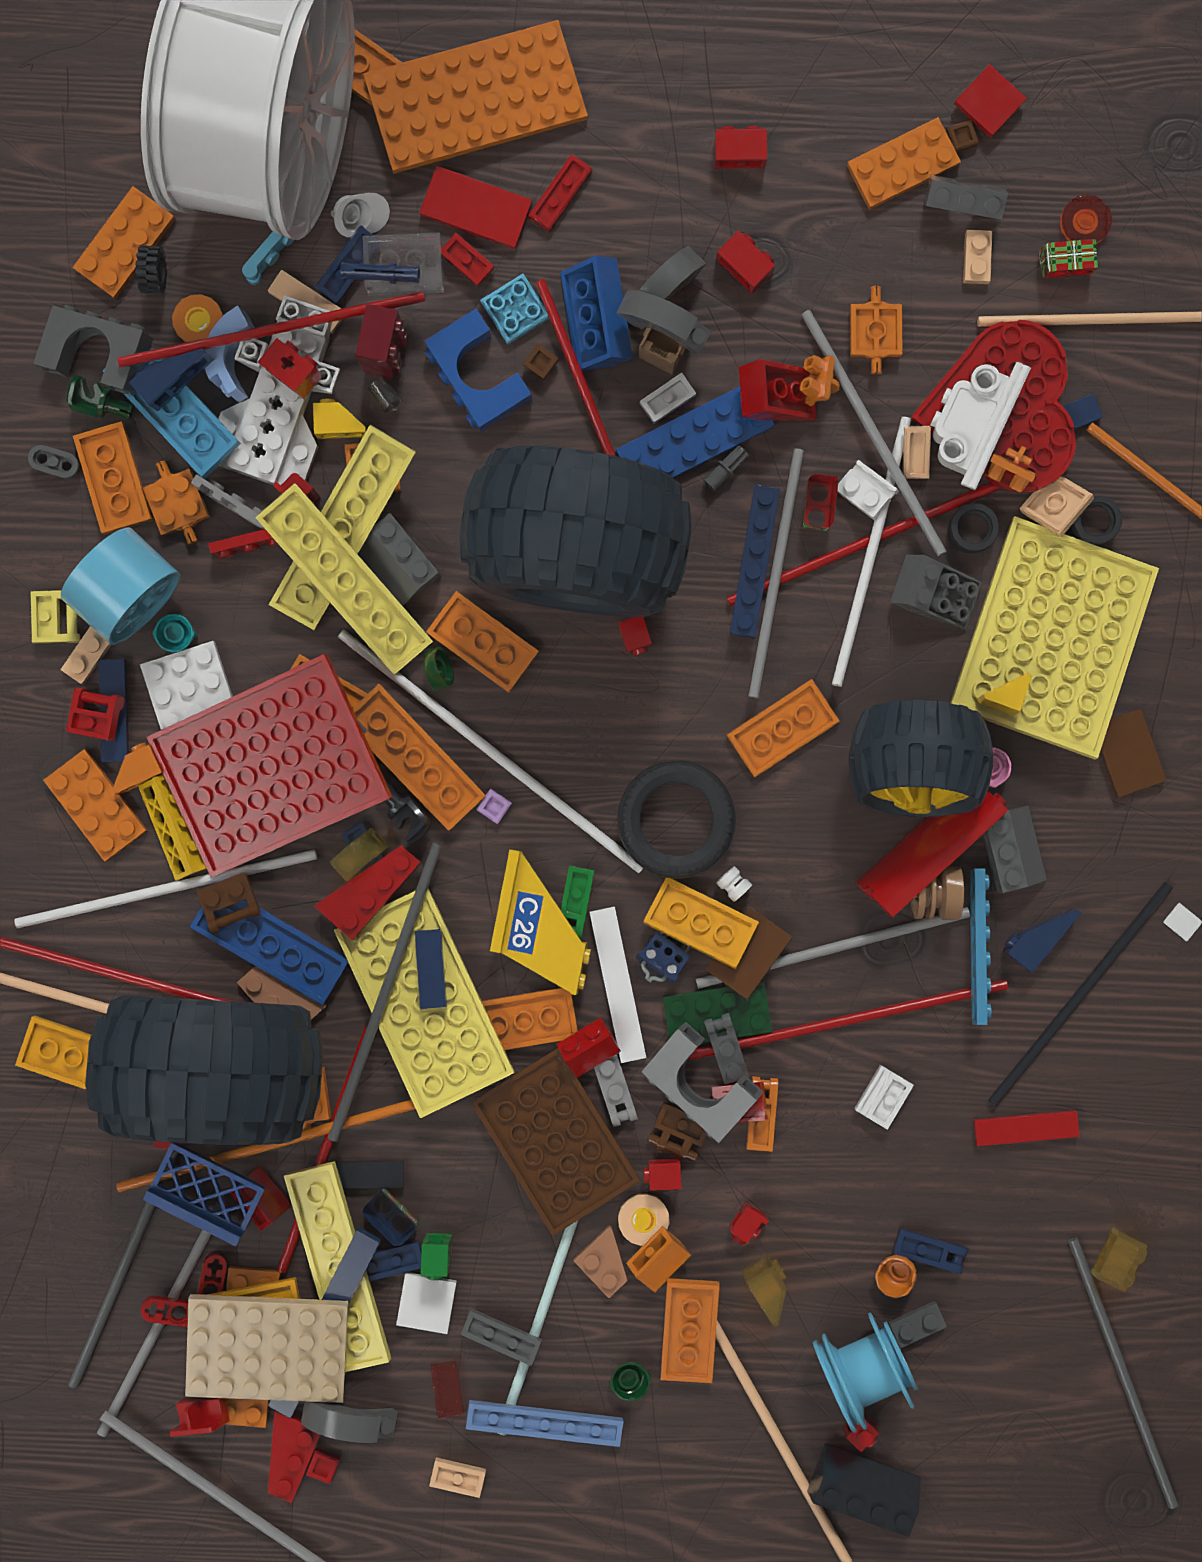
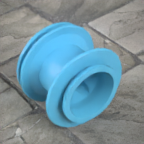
(865, 1372)

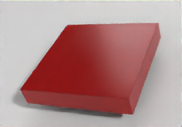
(990, 100)

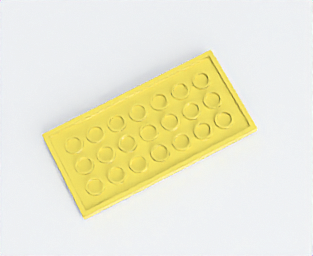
(436, 1050)

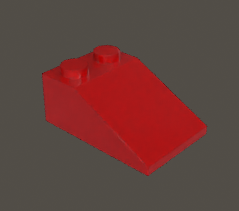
(773, 392)

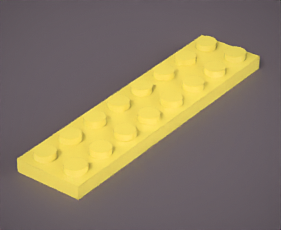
(352, 512)
(344, 578)
(326, 1234)

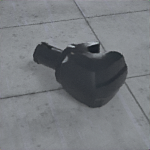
(406, 809)

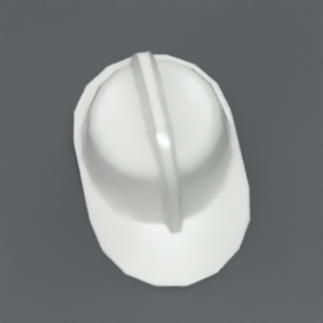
(361, 209)

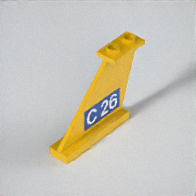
(535, 929)

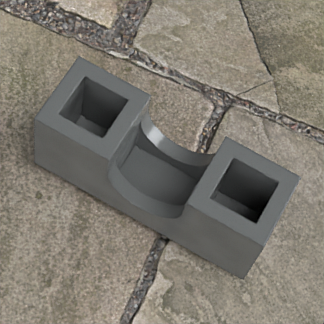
(964, 198)

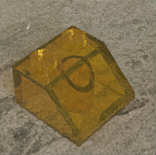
(767, 1285)

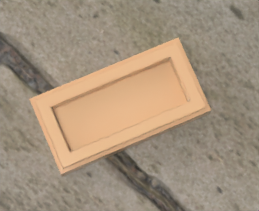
(916, 452)

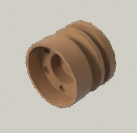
(944, 893)

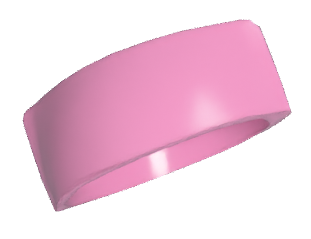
(1001, 767)

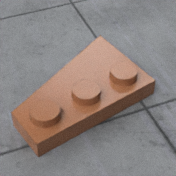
(267, 989)

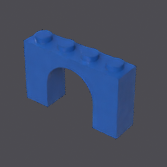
(483, 406)

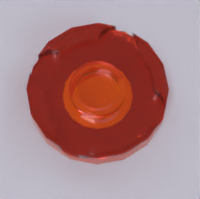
(1086, 219)

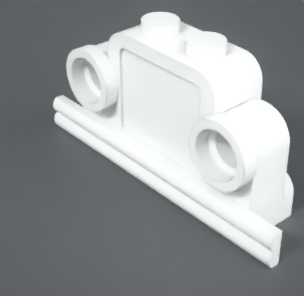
(975, 419)

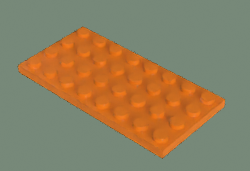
(475, 96)

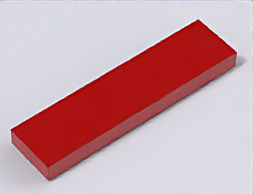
(1026, 1128)

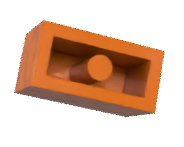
(658, 1259)

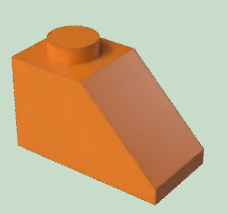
(137, 769)

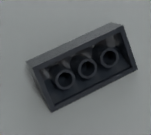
(866, 1489)

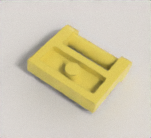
(46, 619)

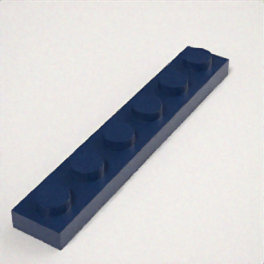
(754, 561)

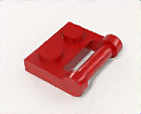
(91, 722)

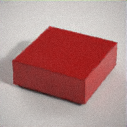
(323, 1466)

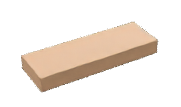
(289, 286)

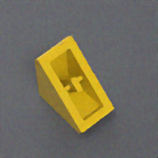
(1008, 696)

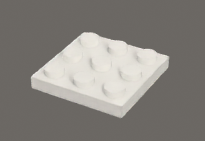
(186, 683)

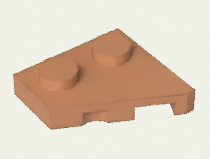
(603, 1262)

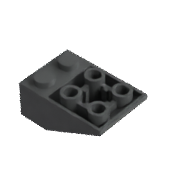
(936, 591)

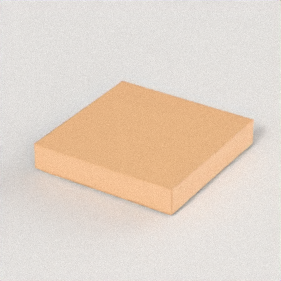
(1057, 505)

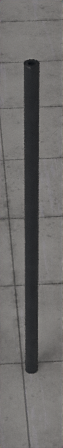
(1080, 994)

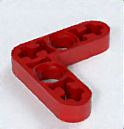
(173, 1302)

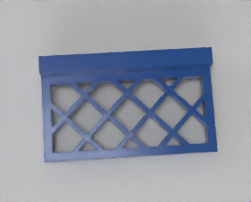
(191, 1210)

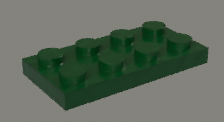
(694, 1007)

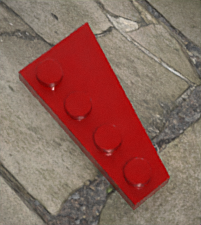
(365, 895)

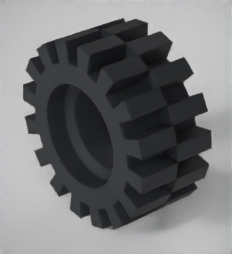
(151, 269)

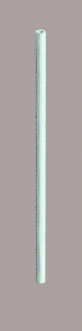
(543, 1309)

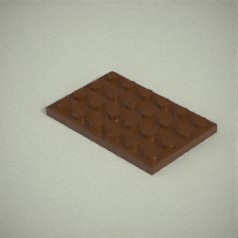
(555, 1141)

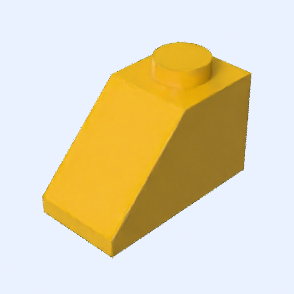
(335, 421)

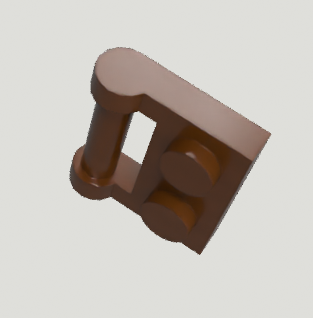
(225, 894)

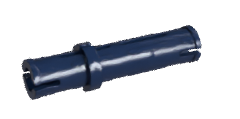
(380, 272)

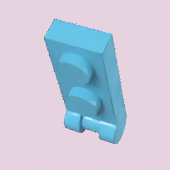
(265, 255)

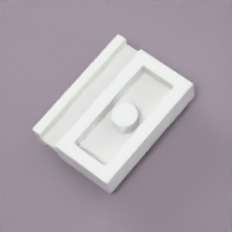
(866, 490)
(883, 1097)

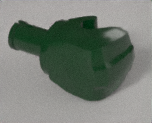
(81, 400)

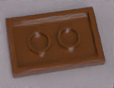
(1130, 754)
(758, 958)

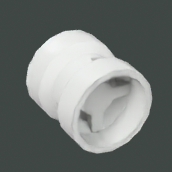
(729, 879)

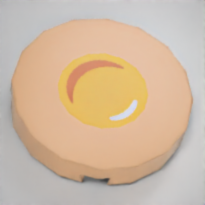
(642, 1217)

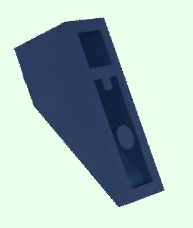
(166, 378)
(1035, 942)

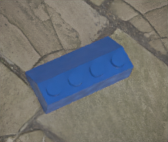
(591, 302)

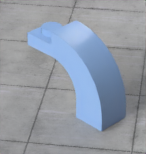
(222, 370)

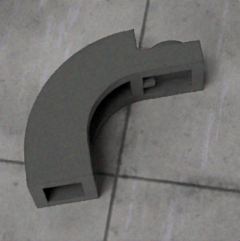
(674, 274)
(665, 317)
(349, 1423)

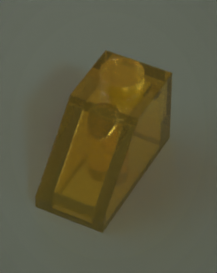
(359, 854)

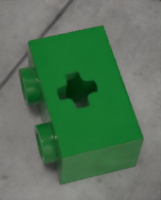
(436, 1256)

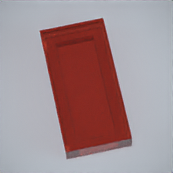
(447, 1389)

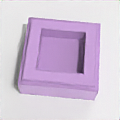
(494, 806)

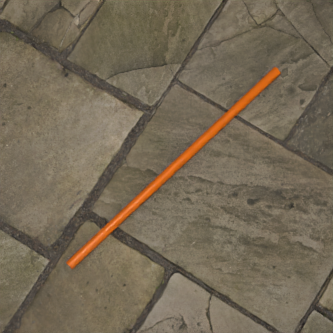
(1145, 469)
(255, 1149)

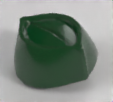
(438, 668)
(630, 1381)

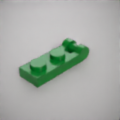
(577, 896)

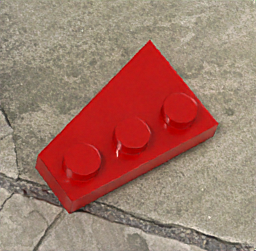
(290, 1455)

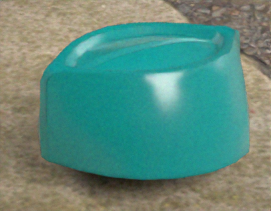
(174, 633)

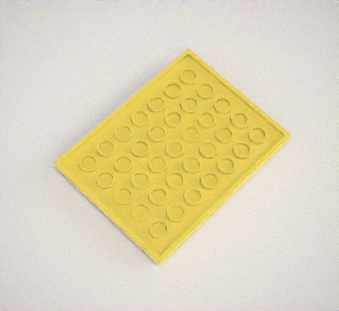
(1066, 620)

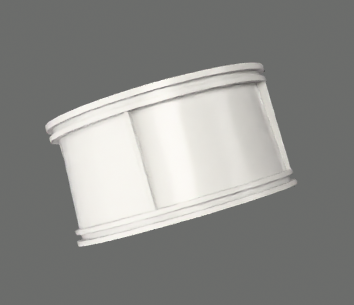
(247, 107)

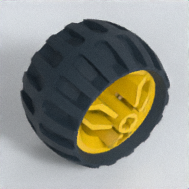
(921, 758)

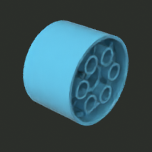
(120, 585)

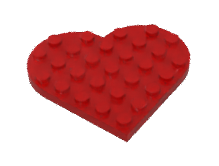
(1037, 416)

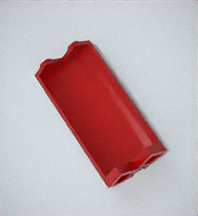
(926, 853)

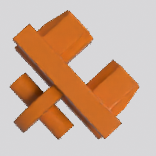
(821, 382)
(1022, 475)

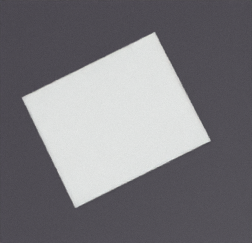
(1182, 922)

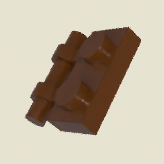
(675, 1122)

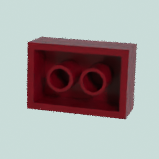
(381, 342)

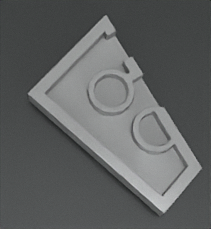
(231, 502)

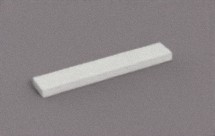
(617, 984)

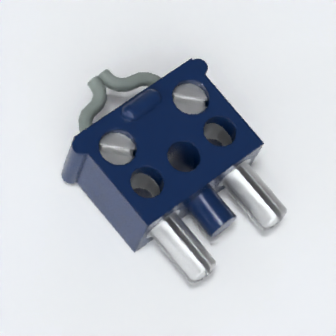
(659, 962)

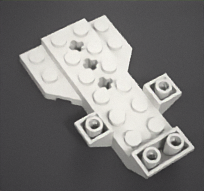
(291, 444)

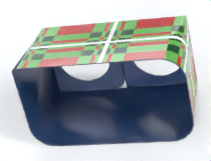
(386, 1228)

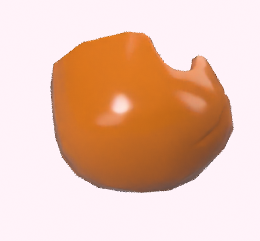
(896, 1276)

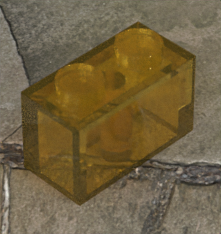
(1119, 1259)

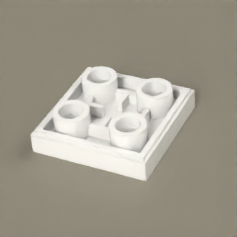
(426, 1303)

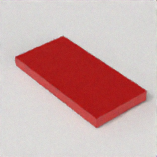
(475, 207)

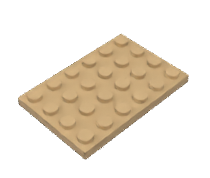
(266, 1348)

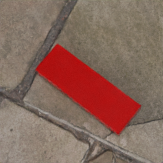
(560, 193)

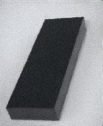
(371, 1173)

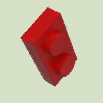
(467, 260)

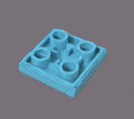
(515, 309)

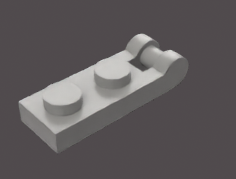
(615, 1090)

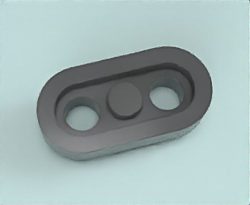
(55, 462)

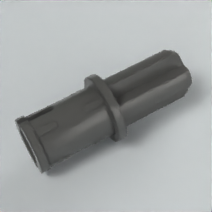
(726, 468)

